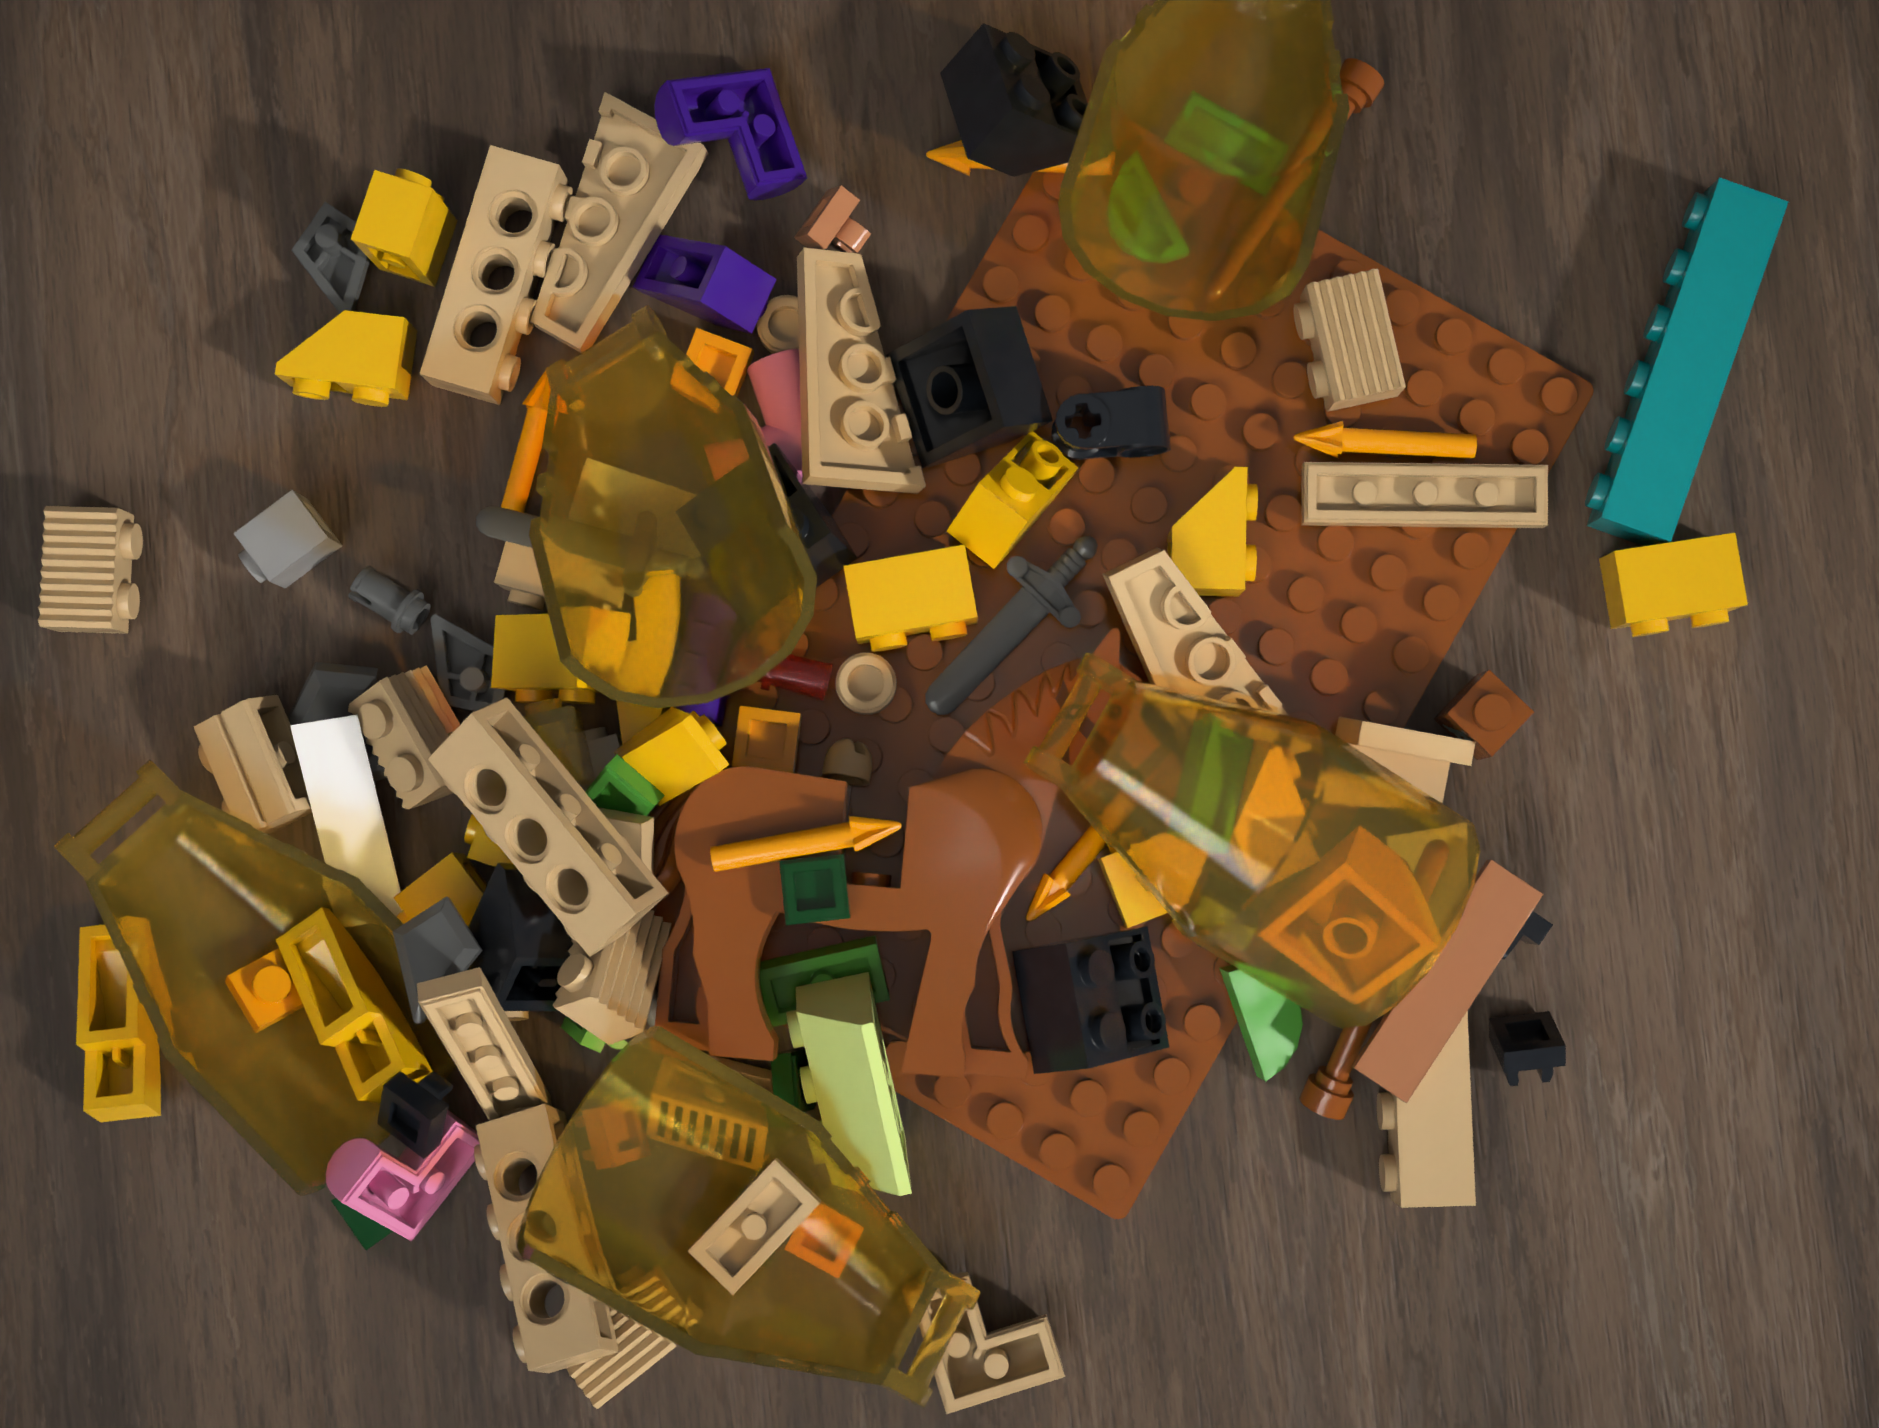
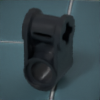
(1122, 424)

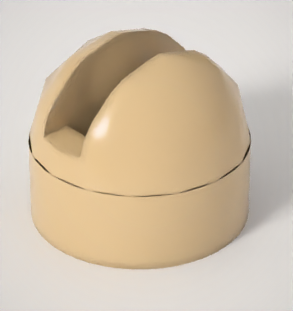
(848, 763)

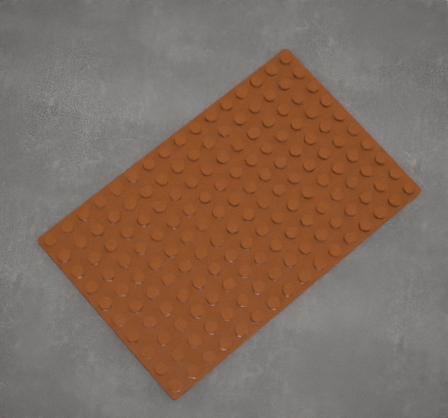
(1330, 624)

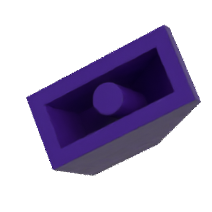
(706, 282)

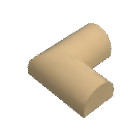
(994, 1363)

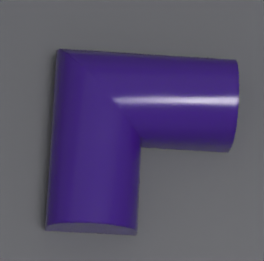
(744, 111)

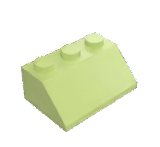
(851, 1077)

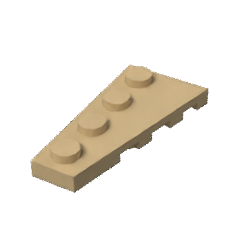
(612, 222)
(846, 384)
(1179, 637)

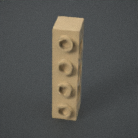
(505, 186)
(547, 825)
(583, 1325)

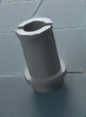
(389, 600)

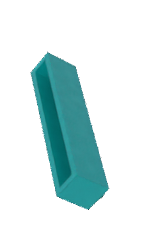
(1685, 363)

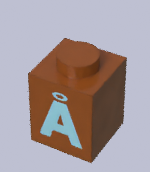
(1484, 714)

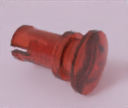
(799, 675)

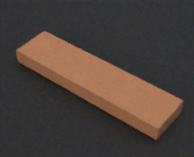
(1425, 1019)

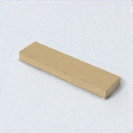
(1424, 495)
(482, 1043)

